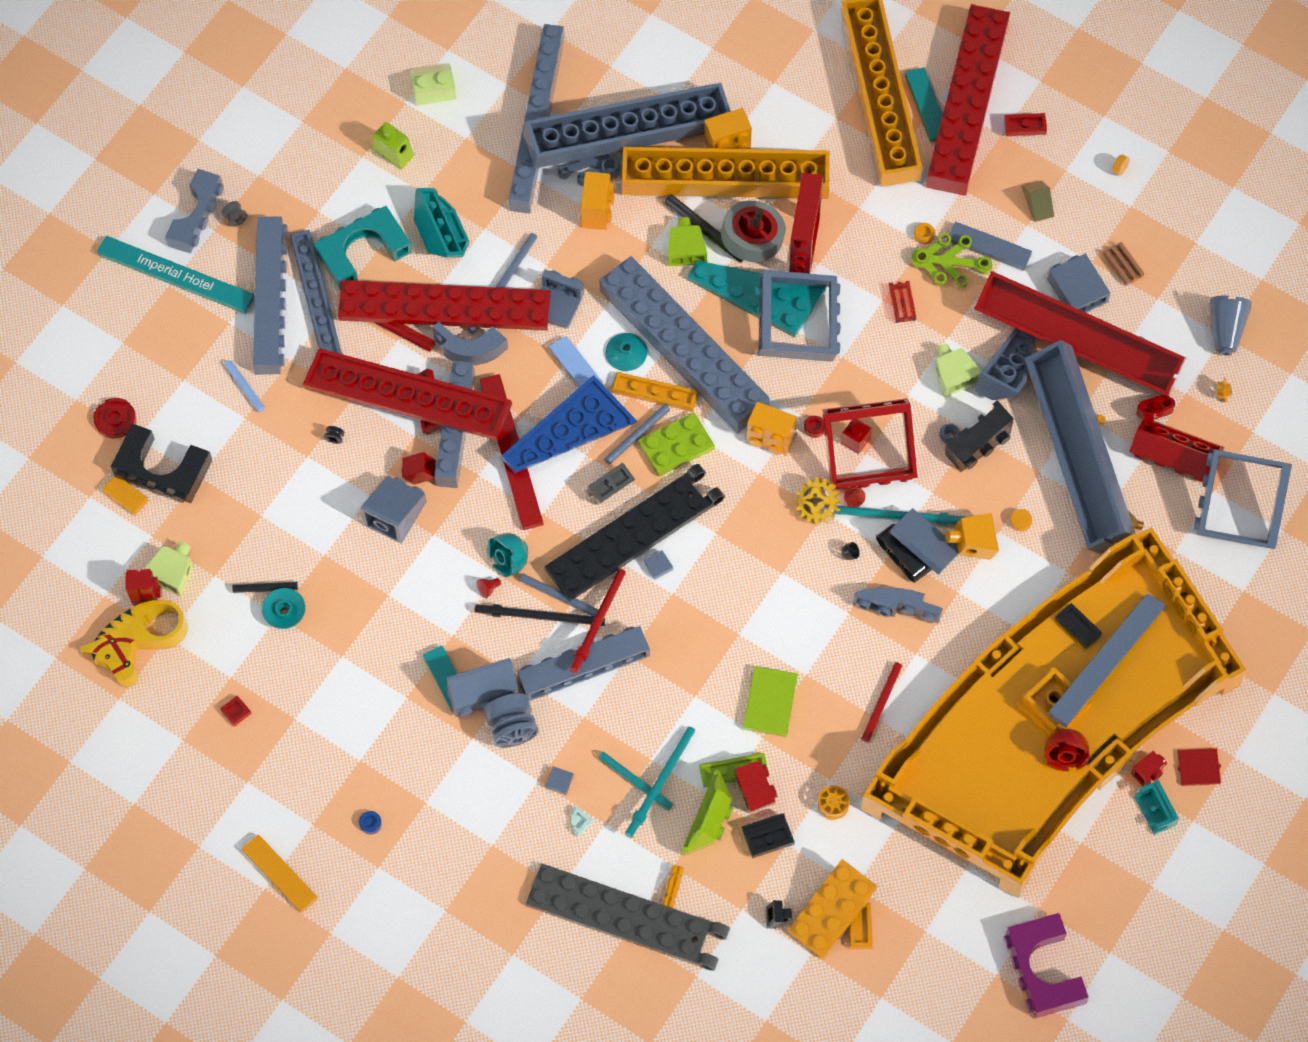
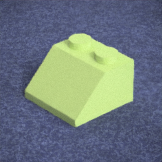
(433, 84)

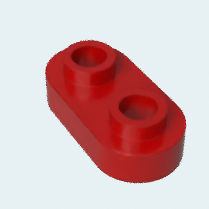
(1155, 407)

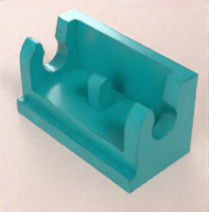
(1156, 807)

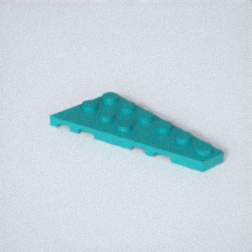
(789, 302)

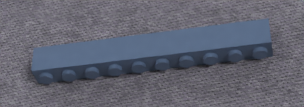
(538, 107)

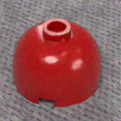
(1066, 749)

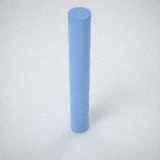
(244, 386)

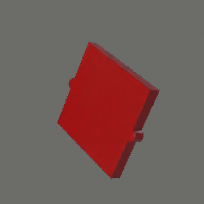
(1199, 767)

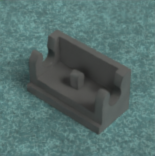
(610, 483)

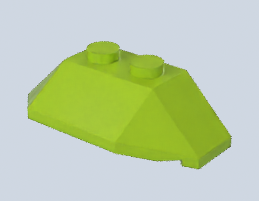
(709, 817)

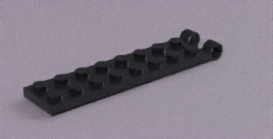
(632, 534)

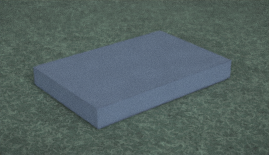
(924, 541)

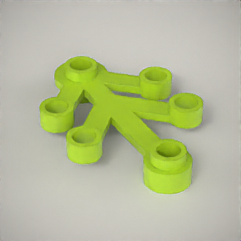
(949, 260)

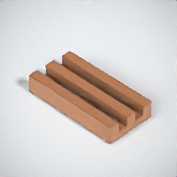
(1115, 250)

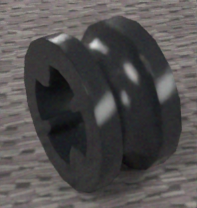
(334, 434)

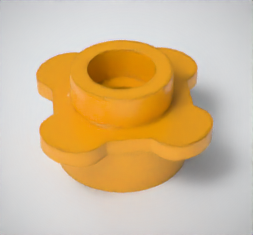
(1224, 390)

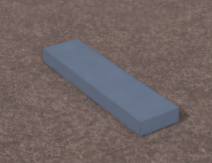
(991, 246)

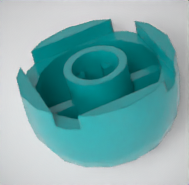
(508, 552)

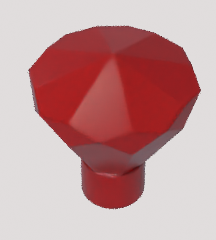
(487, 586)

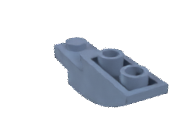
(889, 600)

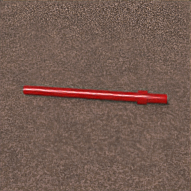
(583, 651)

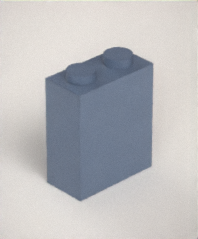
(1078, 283)

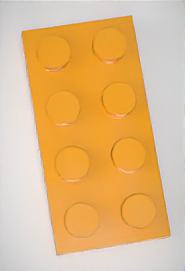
(832, 908)

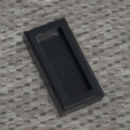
(1078, 626)

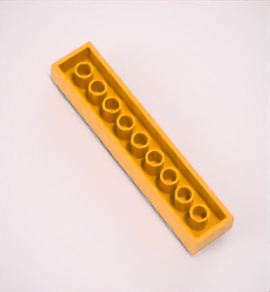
(881, 92)
(721, 171)

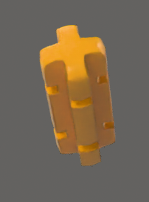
(672, 886)

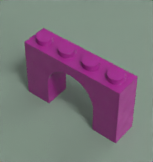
(1042, 996)

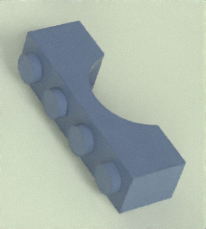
(185, 232)

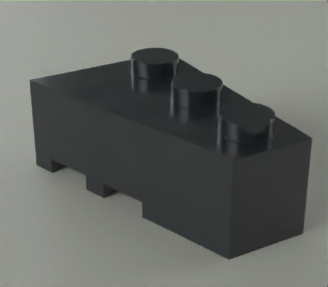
(981, 438)

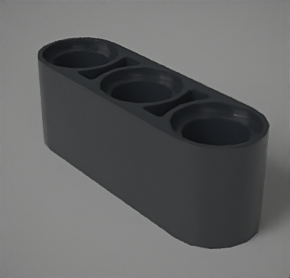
(906, 560)

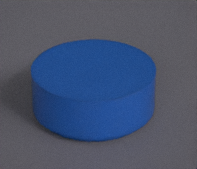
(370, 822)

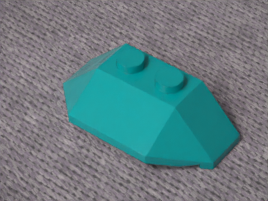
(439, 224)

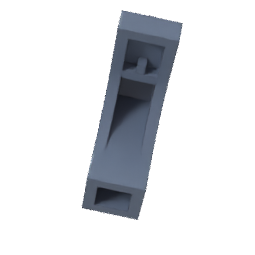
(478, 350)

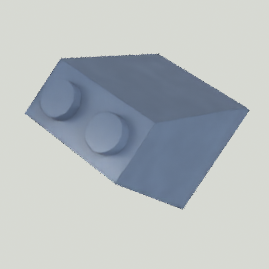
(393, 508)

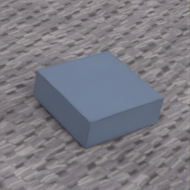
(658, 564)
(559, 780)

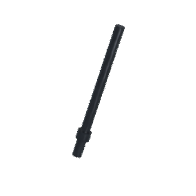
(498, 611)

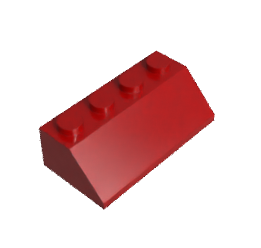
(1173, 448)

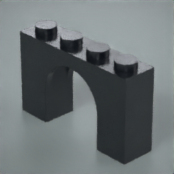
(180, 484)

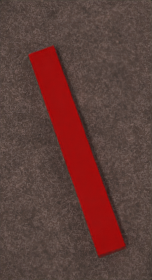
(519, 482)

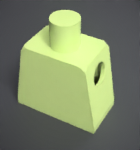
(955, 370)
(172, 568)

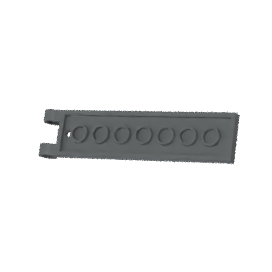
(624, 916)

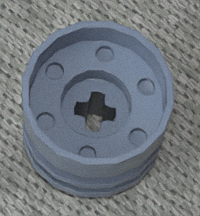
(511, 720)

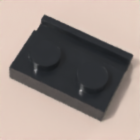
(768, 835)

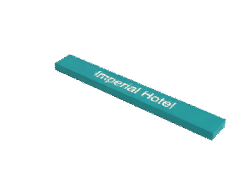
(176, 274)

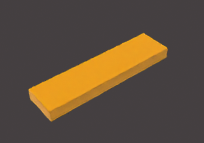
(655, 391)
(279, 873)

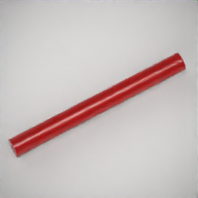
(881, 702)

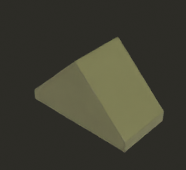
(1039, 200)

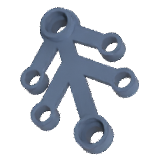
(601, 166)

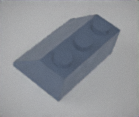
(480, 686)

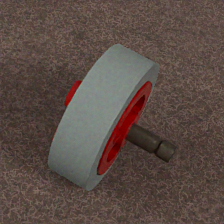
(753, 231)

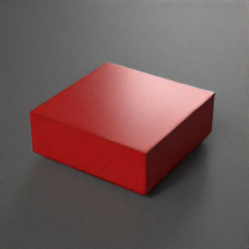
(235, 711)

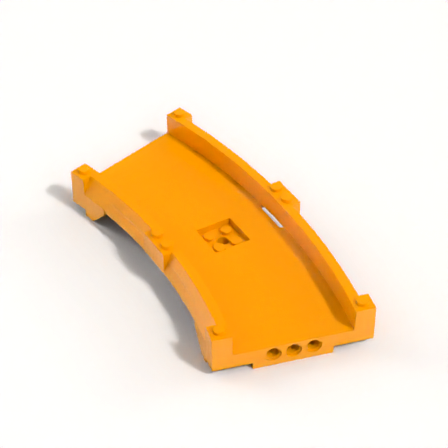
(977, 759)

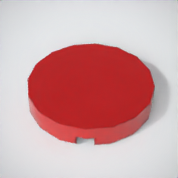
(114, 418)

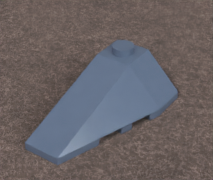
(1007, 369)

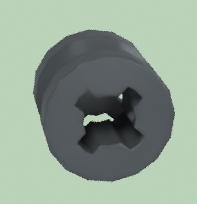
(234, 213)

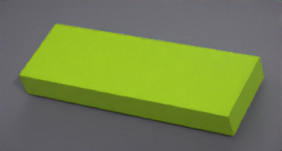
(727, 767)

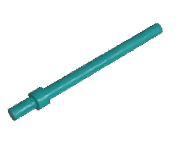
(942, 518)
(640, 815)

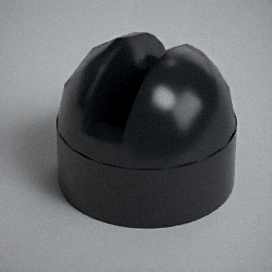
(850, 551)

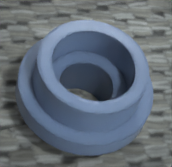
(948, 428)

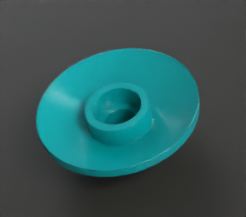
(629, 359)
(283, 599)

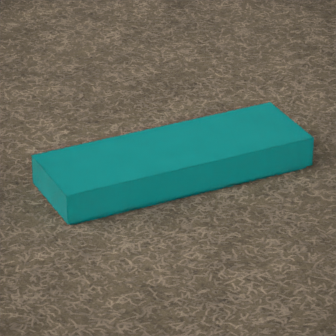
(441, 668)

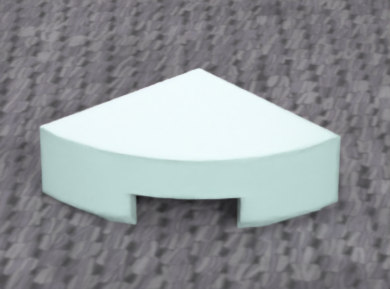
(580, 821)

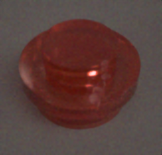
(854, 496)

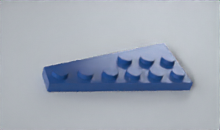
(578, 420)

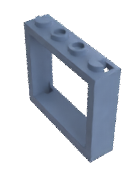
(768, 349)
(1208, 482)

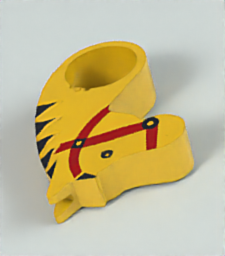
(127, 633)

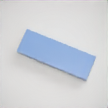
(572, 361)

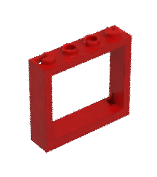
(806, 223)
(882, 477)

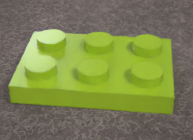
(676, 444)

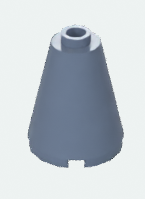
(1228, 322)

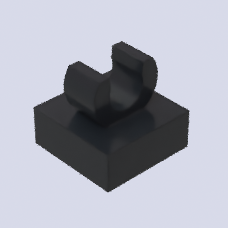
(777, 914)

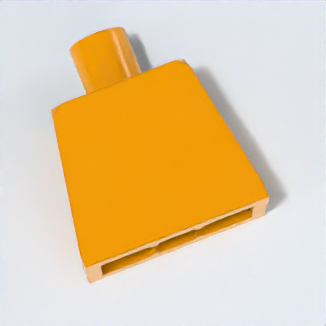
(974, 536)

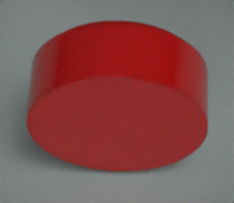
(814, 426)

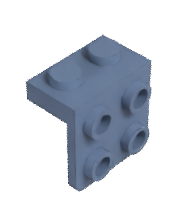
(564, 297)

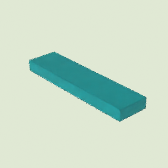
(925, 101)

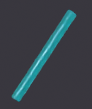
(660, 799)

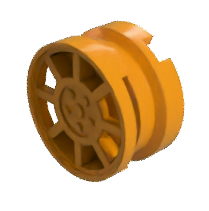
(833, 802)

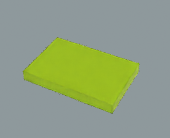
(770, 701)

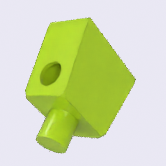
(390, 142)
(686, 244)

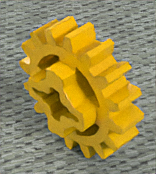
(817, 492)

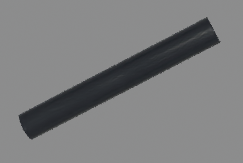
(263, 587)

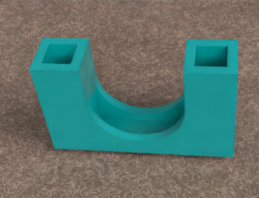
(377, 225)

